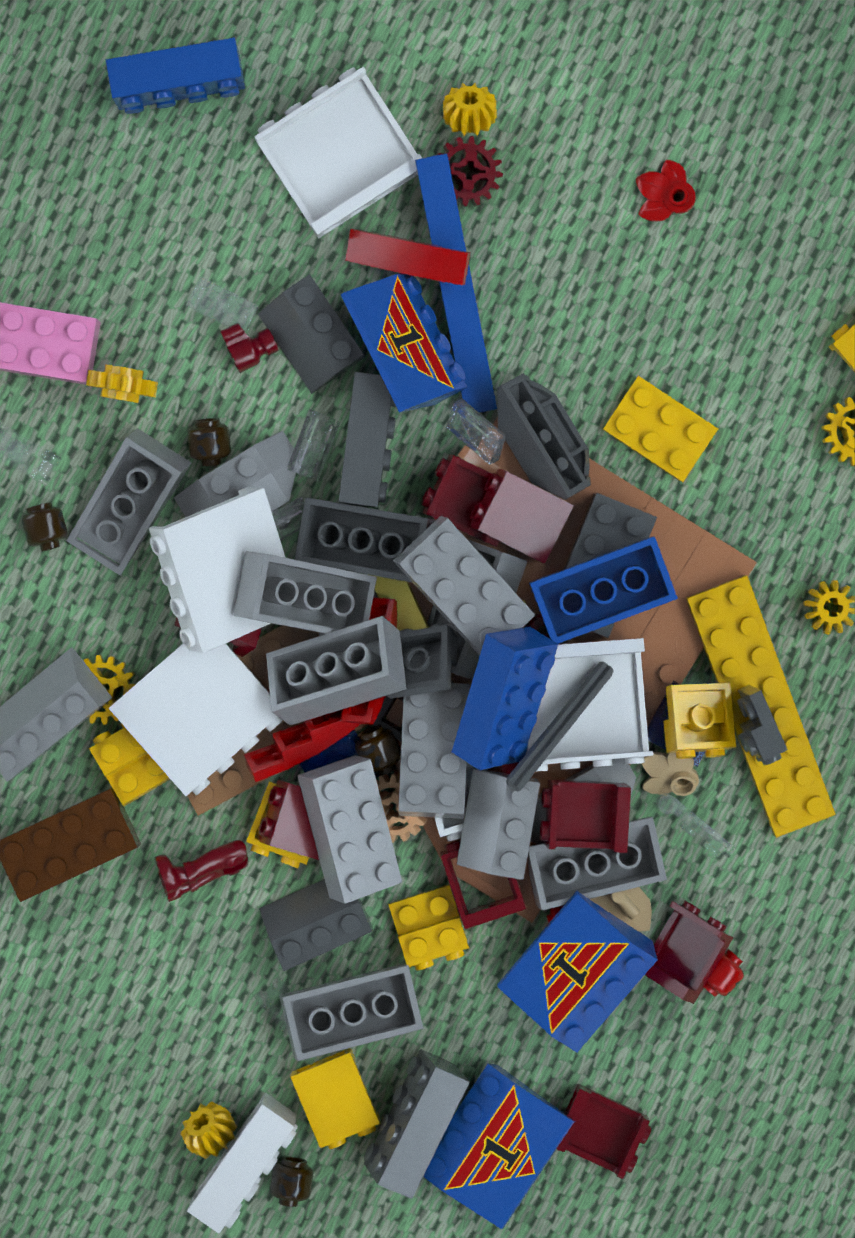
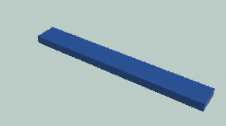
(458, 300)

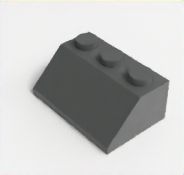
(311, 334)
(312, 924)

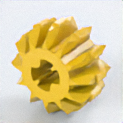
(469, 109)
(823, 614)
(208, 1130)

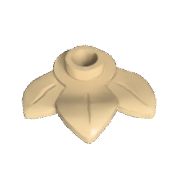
(670, 774)

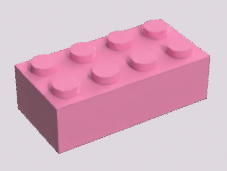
(47, 343)

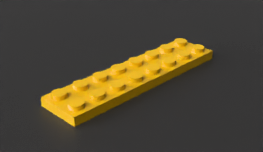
(744, 656)

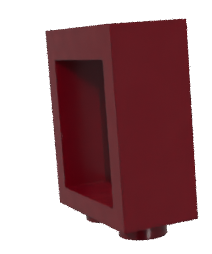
(484, 912)

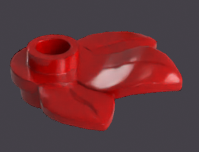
(660, 192)

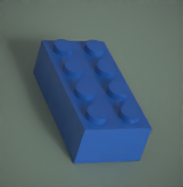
(176, 75)
(603, 590)
(504, 697)

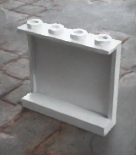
(338, 151)
(204, 565)
(196, 714)
(613, 721)

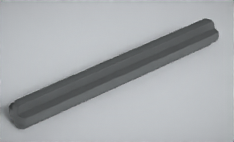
(559, 726)

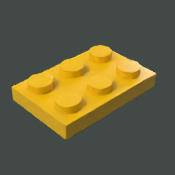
(660, 429)

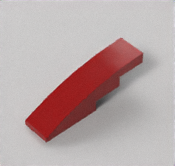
(407, 256)
(297, 744)

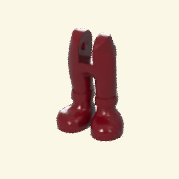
(218, 862)

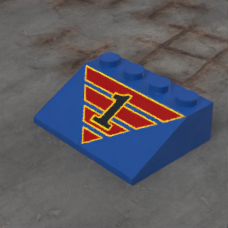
(405, 341)
(578, 971)
(496, 1145)

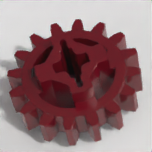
(469, 157)

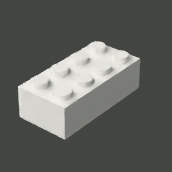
(239, 1167)

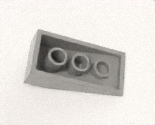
(128, 500)

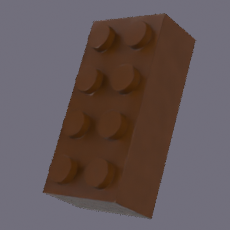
(67, 844)

